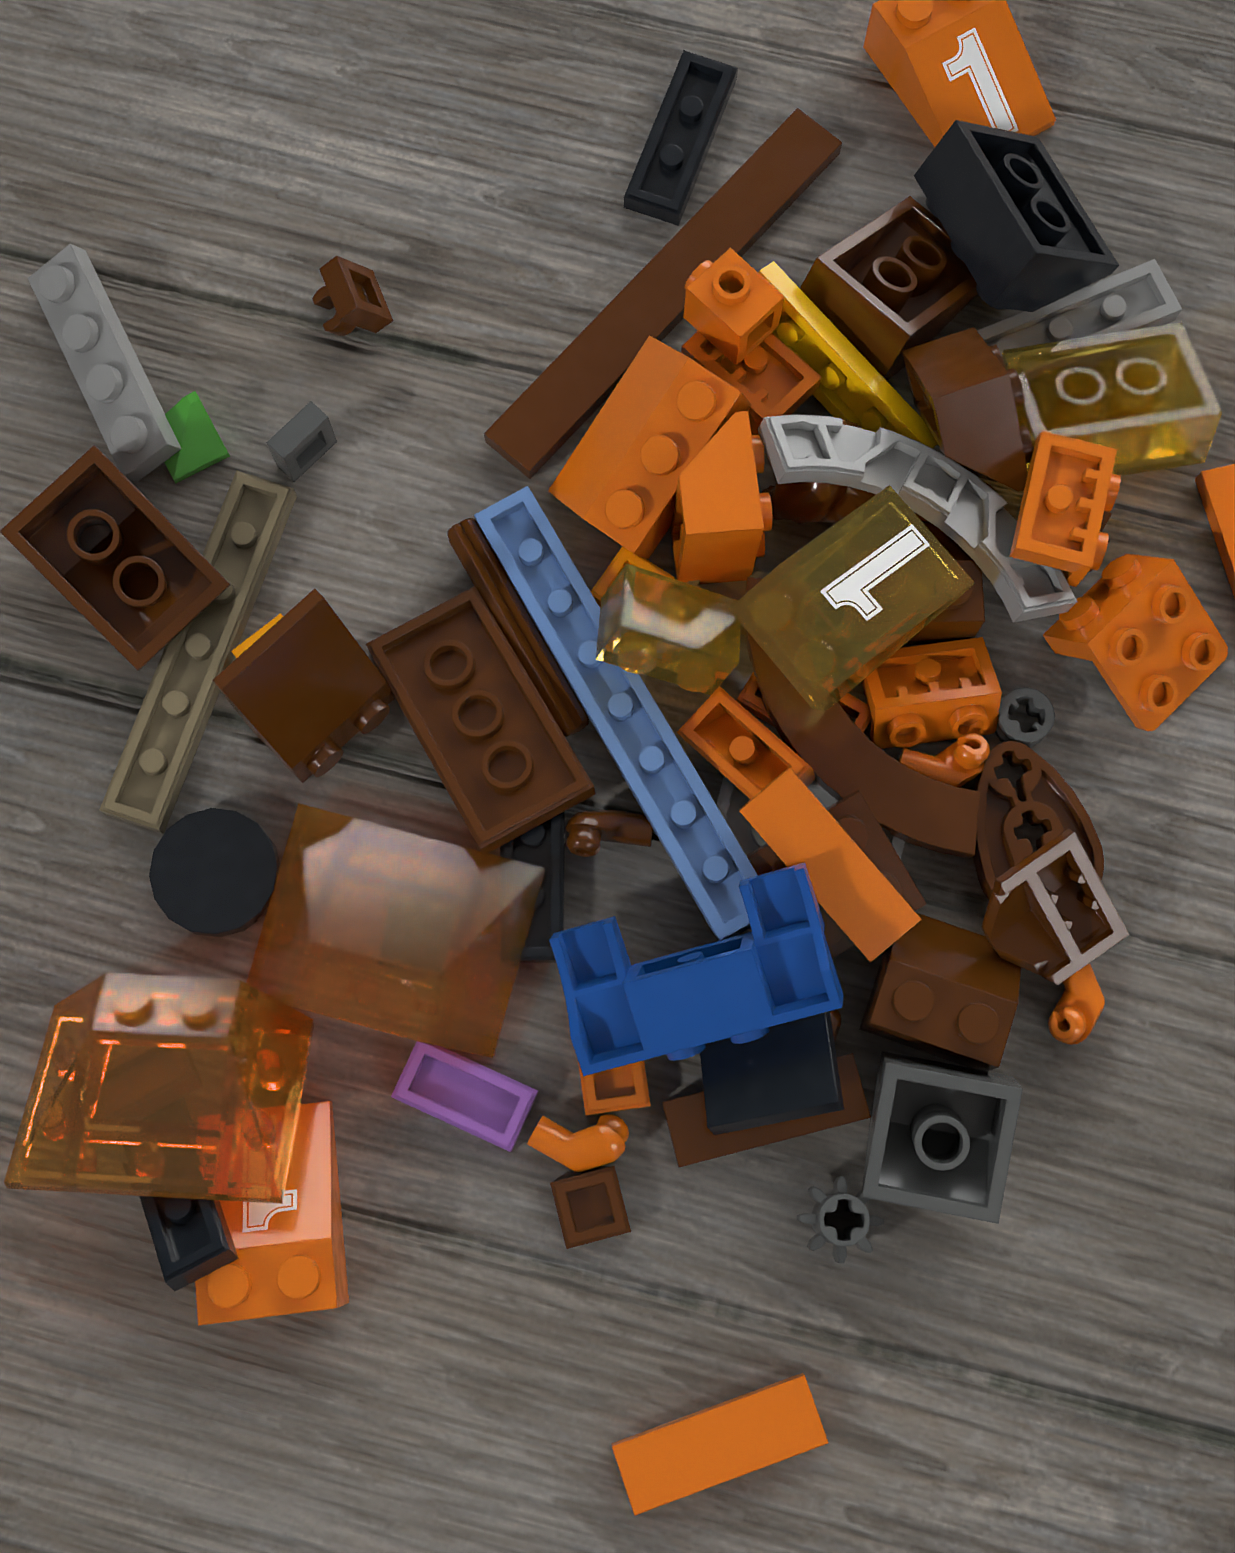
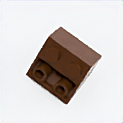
(971, 405)

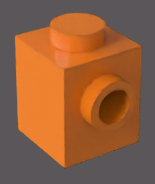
(732, 305)

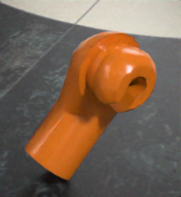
(954, 764)

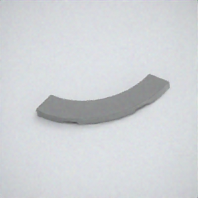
(931, 485)

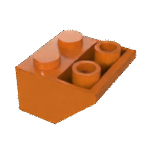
(719, 508)

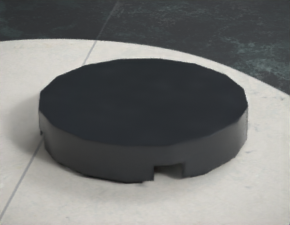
(214, 872)

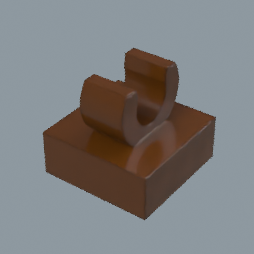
(355, 297)

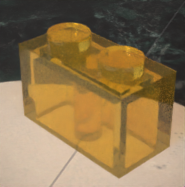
(668, 630)

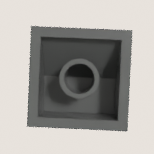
(940, 1137)

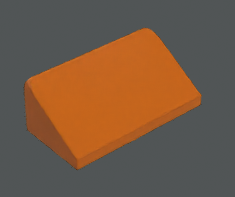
(740, 745)

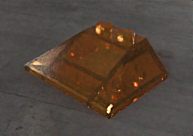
(395, 931)
(165, 1092)

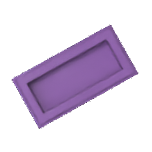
(465, 1094)

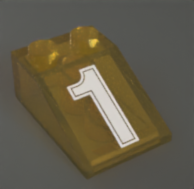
(851, 598)

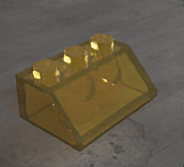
(1121, 392)

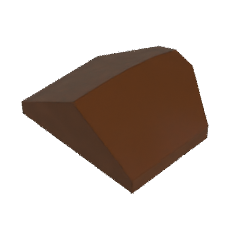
(1052, 912)

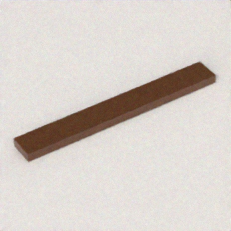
(656, 296)

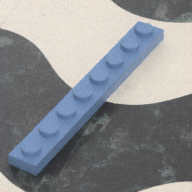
(622, 712)

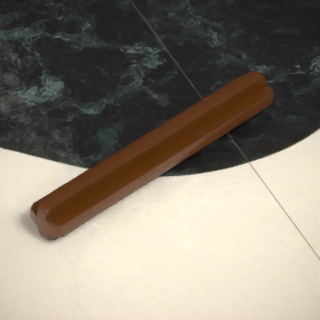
(517, 625)

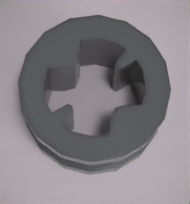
(1036, 705)

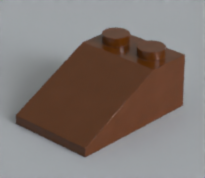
(891, 284)
(115, 557)
(307, 688)

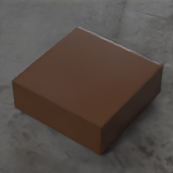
(590, 1207)

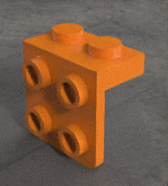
(1142, 636)

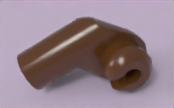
(615, 826)

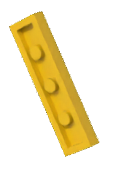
(848, 383)

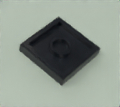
(773, 1078)

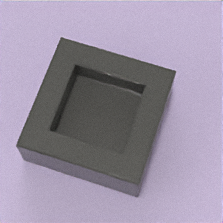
(302, 441)

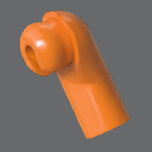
(1077, 1008)
(584, 1148)

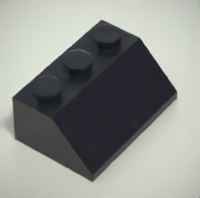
(1012, 217)

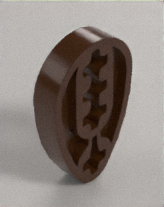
(1042, 799)

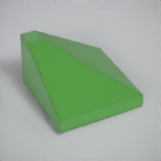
(196, 436)

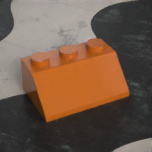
(641, 441)

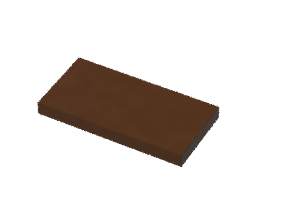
(480, 720)

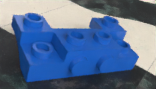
(704, 992)

